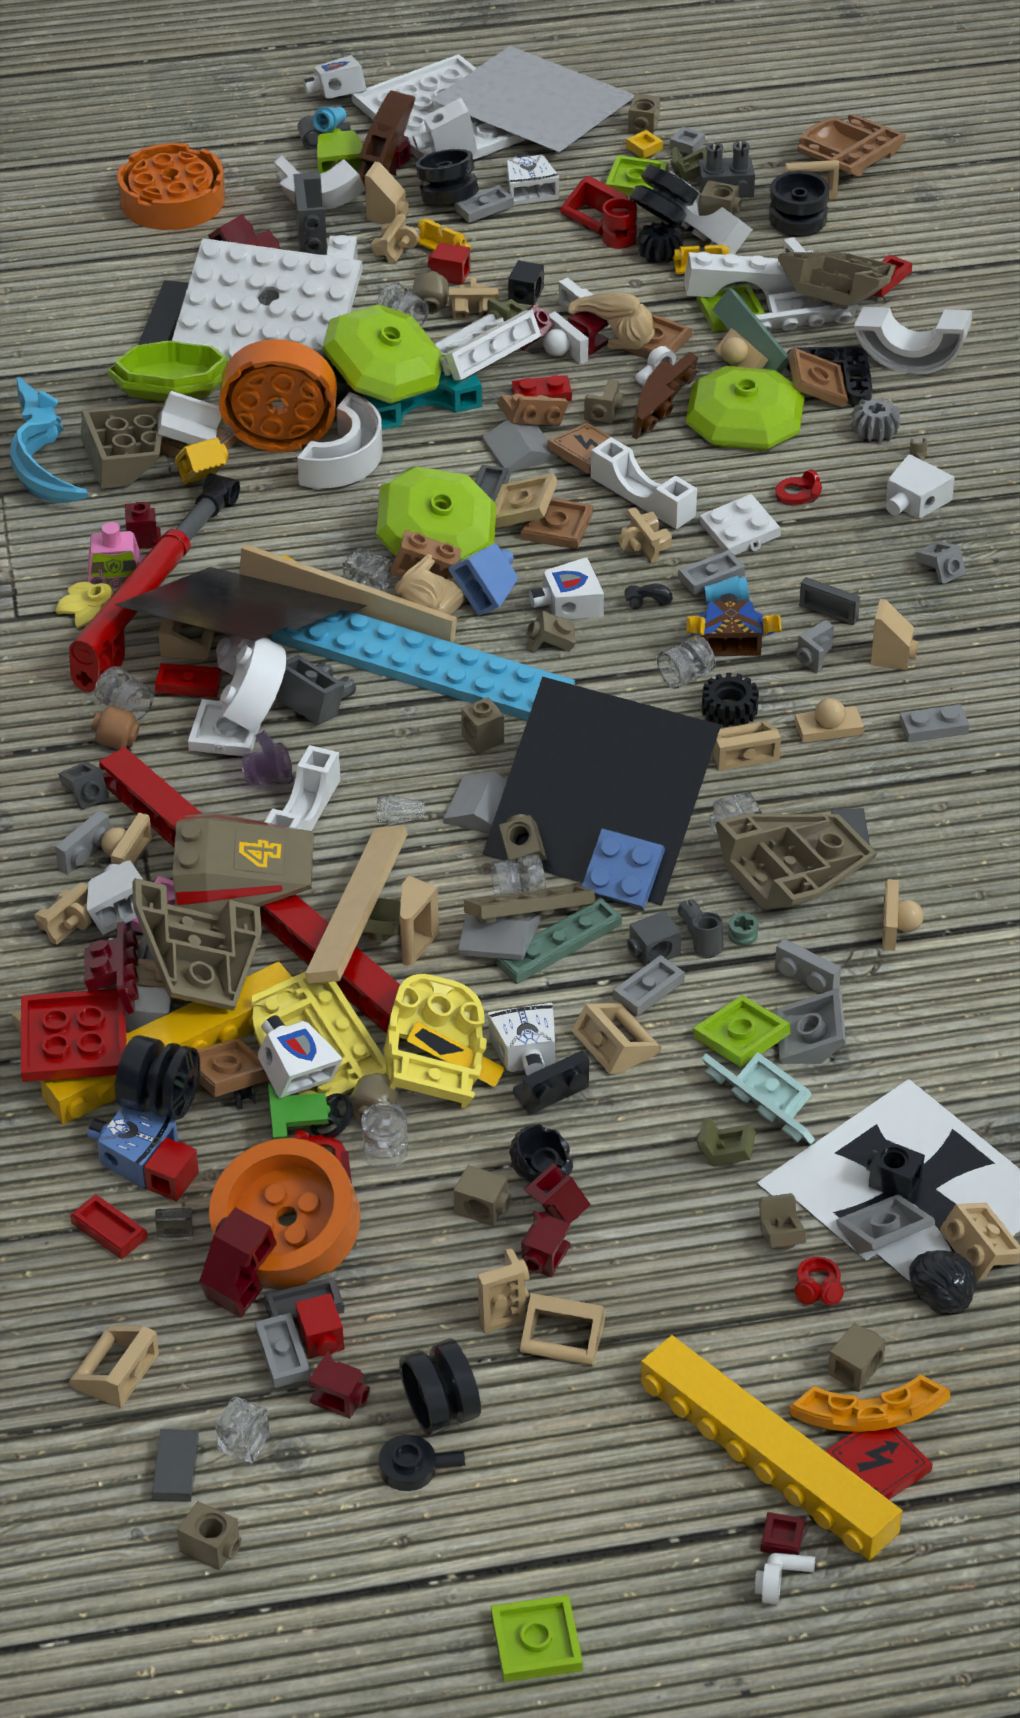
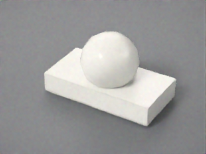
(564, 339)

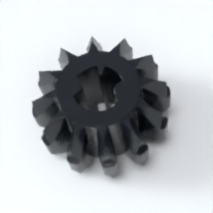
(659, 241)

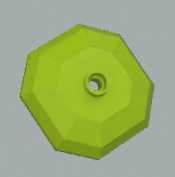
(383, 353)
(167, 366)
(745, 408)
(412, 504)

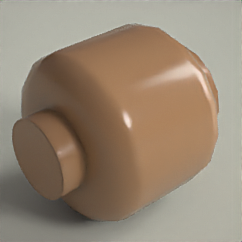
(115, 728)

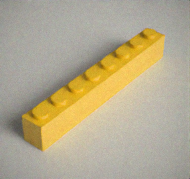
(191, 1026)
(771, 1448)

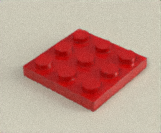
(72, 1034)

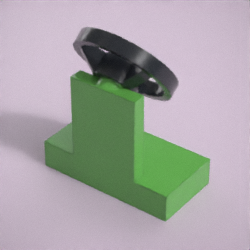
(307, 1110)

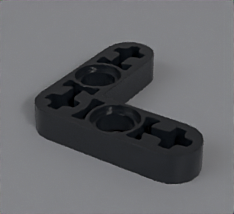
(844, 357)

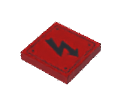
(882, 1459)

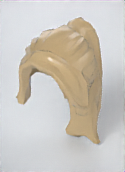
(624, 313)
(430, 589)

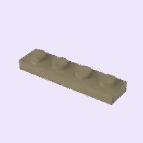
(537, 901)

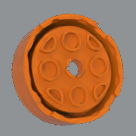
(162, 204)
(275, 371)
(287, 1178)

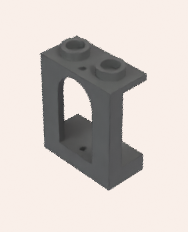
(310, 213)

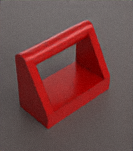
(592, 193)

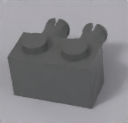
(731, 171)
(313, 689)

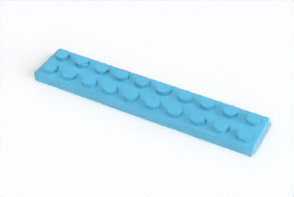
(420, 660)

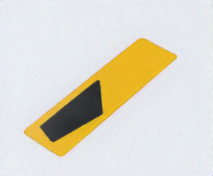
(453, 1052)

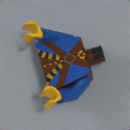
(733, 627)

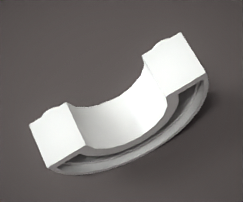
(908, 349)
(349, 457)
(256, 681)

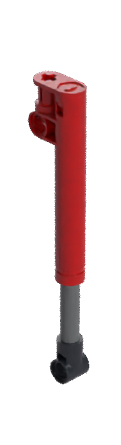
(103, 639)

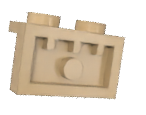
(980, 1238)
(503, 1294)

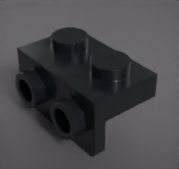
(553, 1082)

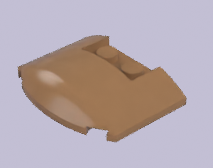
(852, 142)

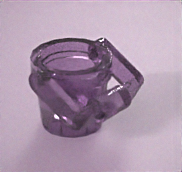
(268, 764)

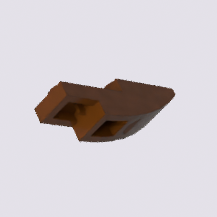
(386, 131)
(659, 391)

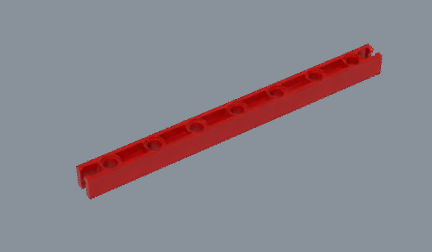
(287, 919)

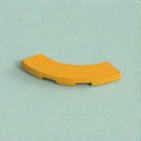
(890, 1410)

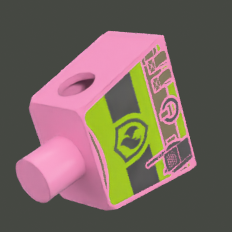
(112, 556)

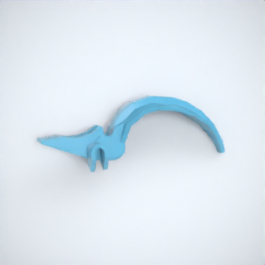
(40, 429)

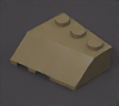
(121, 441)

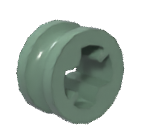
(750, 925)

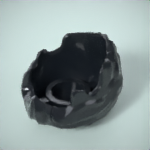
(536, 1149)
(943, 1280)

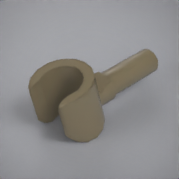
(919, 449)

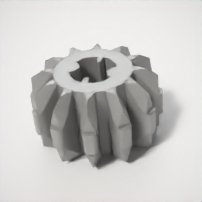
(875, 419)

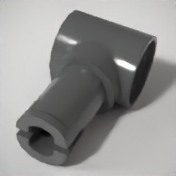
(310, 140)
(704, 927)

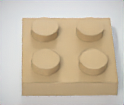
(524, 500)

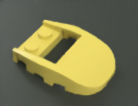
(448, 1009)

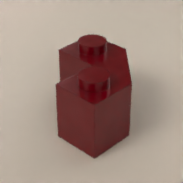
(242, 232)
(233, 1259)

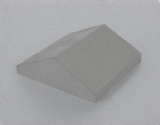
(518, 446)
(476, 801)
(500, 939)
(815, 1028)
(883, 1223)

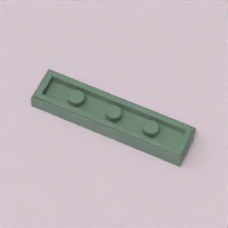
(738, 316)
(562, 940)

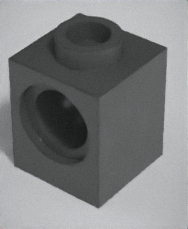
(654, 937)

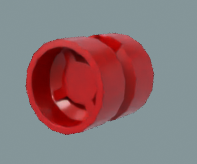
(619, 223)

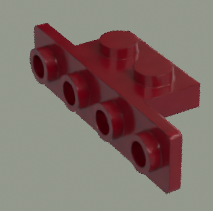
(114, 963)

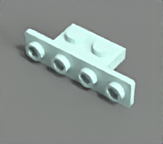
(769, 1088)

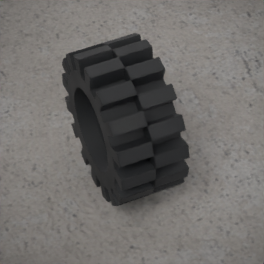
(734, 689)

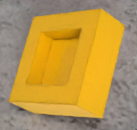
(644, 144)

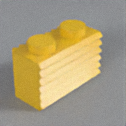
(201, 459)

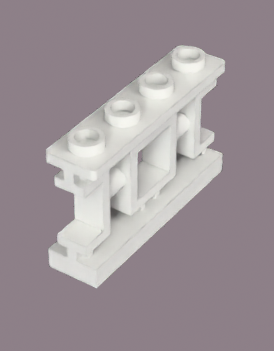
(485, 343)

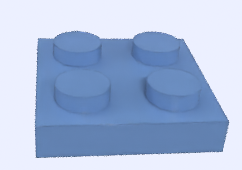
(623, 868)

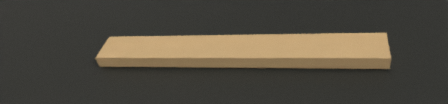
(380, 605)
(356, 905)

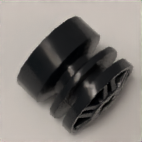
(157, 1077)

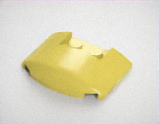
(332, 1017)

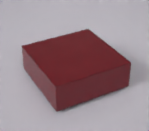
(782, 1534)

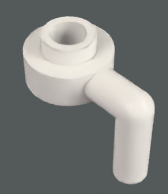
(654, 359)
(769, 1581)

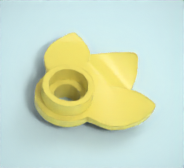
(84, 601)

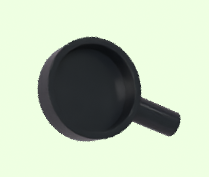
(411, 1462)

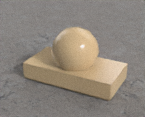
(740, 352)
(829, 721)
(128, 844)
(898, 915)

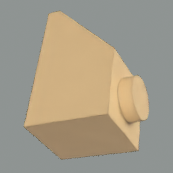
(383, 195)
(892, 638)

